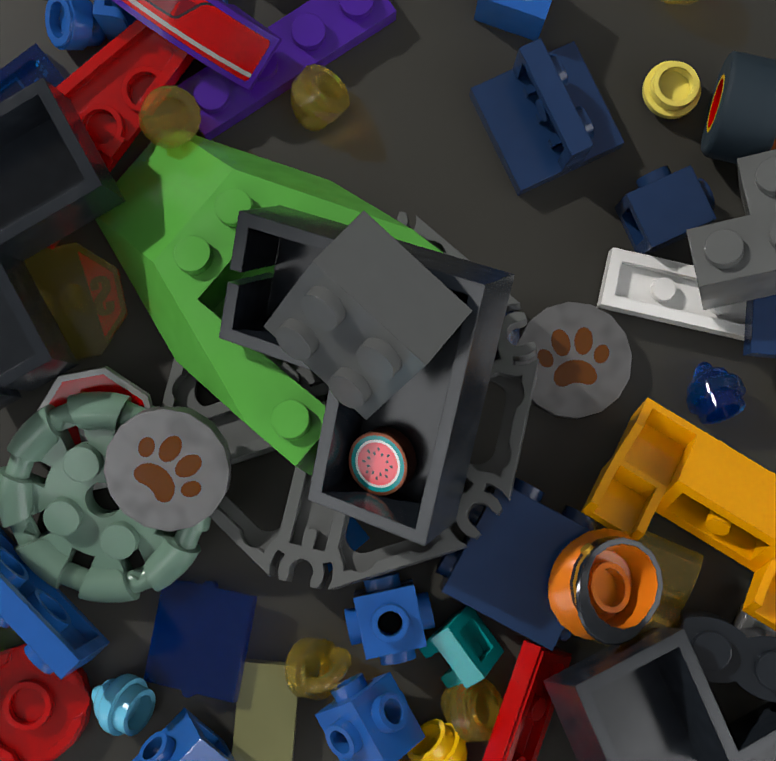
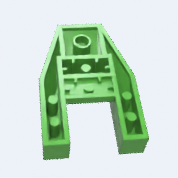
(178, 251)

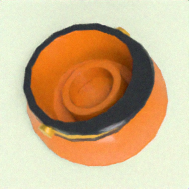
(605, 586)

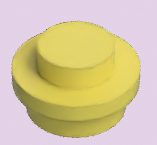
(671, 89)

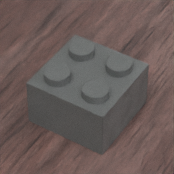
(366, 316)

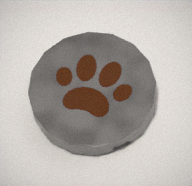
(580, 359)
(168, 468)

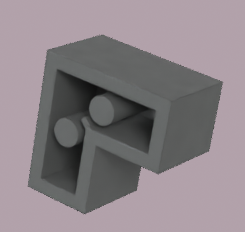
(738, 255)

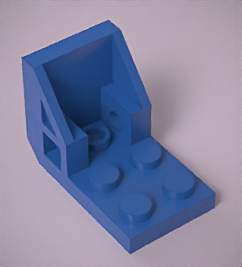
(48, 622)

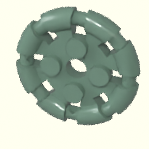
(73, 514)

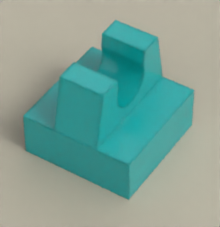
(465, 646)

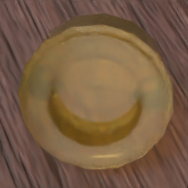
(318, 97)
(169, 116)
(315, 667)
(472, 709)

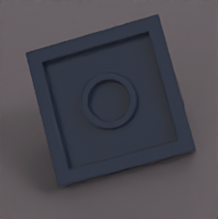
(545, 116)

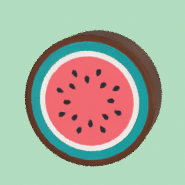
(382, 460)

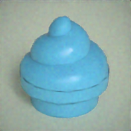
(123, 704)

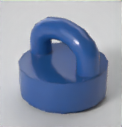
(71, 24)

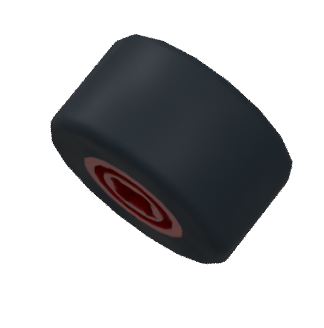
(741, 109)

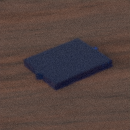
(201, 639)

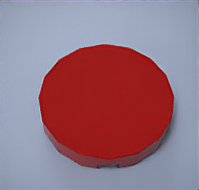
(38, 709)

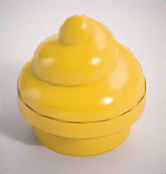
(440, 743)

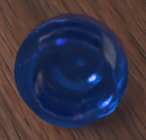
(715, 394)

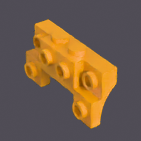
(699, 486)

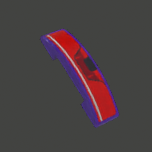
(211, 33)

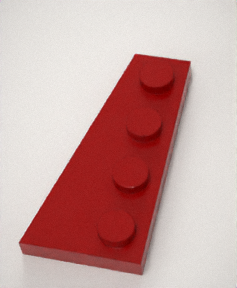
(115, 83)

